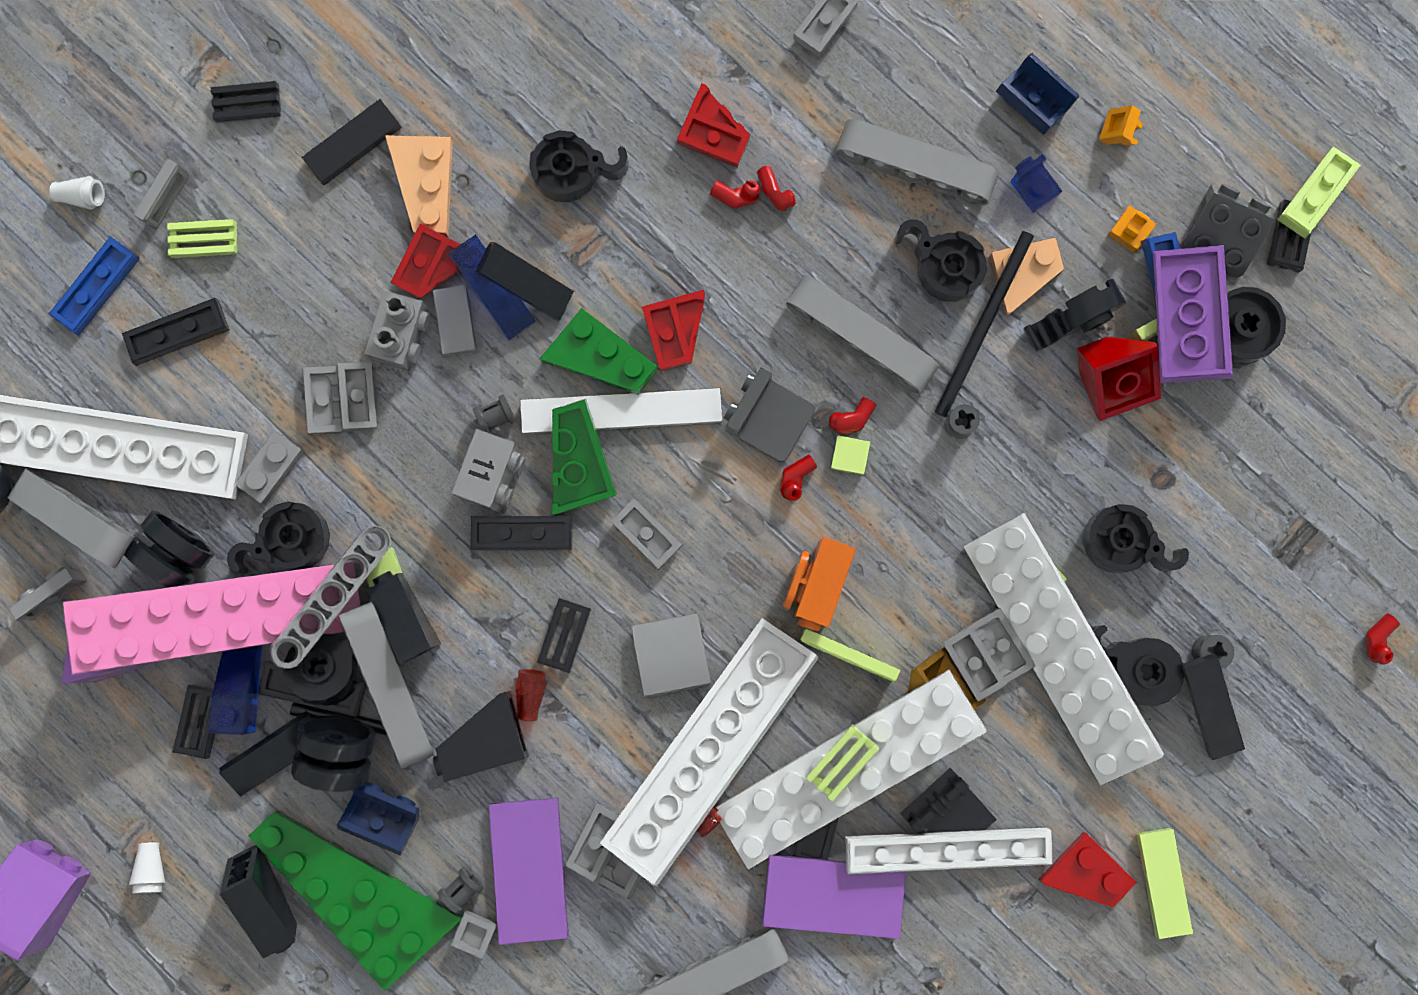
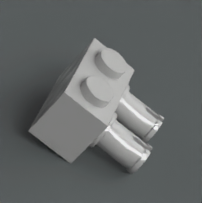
(397, 331)

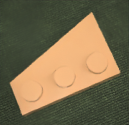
(424, 177)

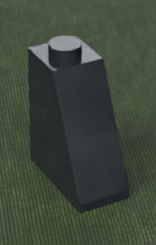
(402, 617)
(483, 742)
(258, 902)

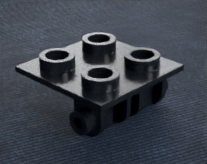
(947, 807)

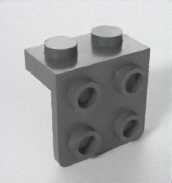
(1232, 223)
(768, 416)

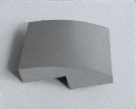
(339, 398)
(988, 654)
(671, 655)
(597, 862)

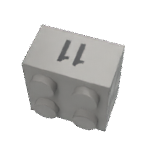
(489, 472)

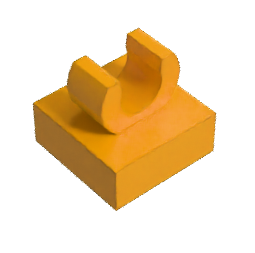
(1121, 125)
(1132, 228)

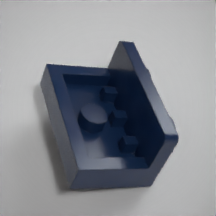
(1038, 93)
(379, 818)

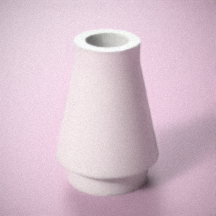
(80, 192)
(147, 870)

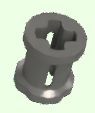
(962, 411)
(494, 414)
(460, 890)

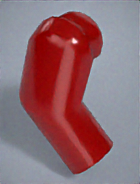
(772, 190)
(736, 197)
(852, 421)
(792, 477)
(1377, 639)

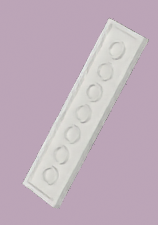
(120, 447)
(1064, 650)
(909, 738)
(709, 751)

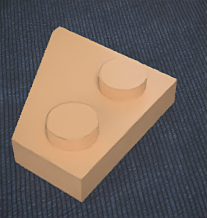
(1037, 269)

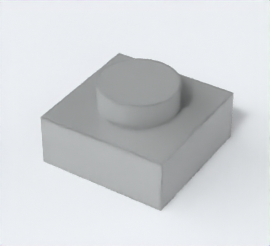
(474, 934)

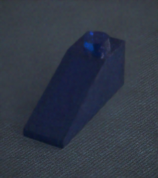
(503, 307)
(235, 692)

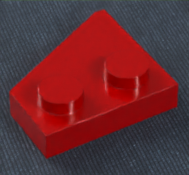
(713, 130)
(425, 262)
(674, 328)
(1088, 873)

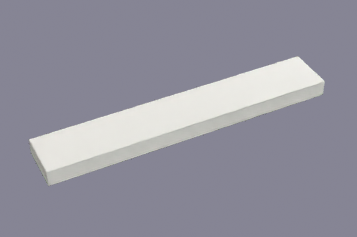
(630, 410)
(948, 850)

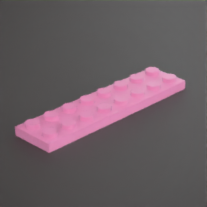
(194, 618)

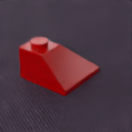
(1119, 374)

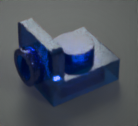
(1035, 183)

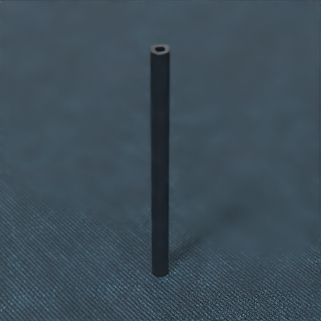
(984, 324)

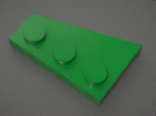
(599, 353)
(579, 462)

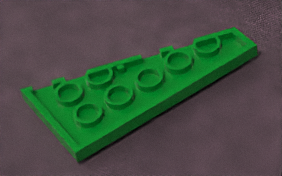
(364, 906)

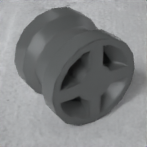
(1205, 646)

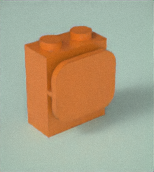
(818, 584)

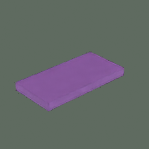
(1192, 314)
(528, 871)
(828, 899)

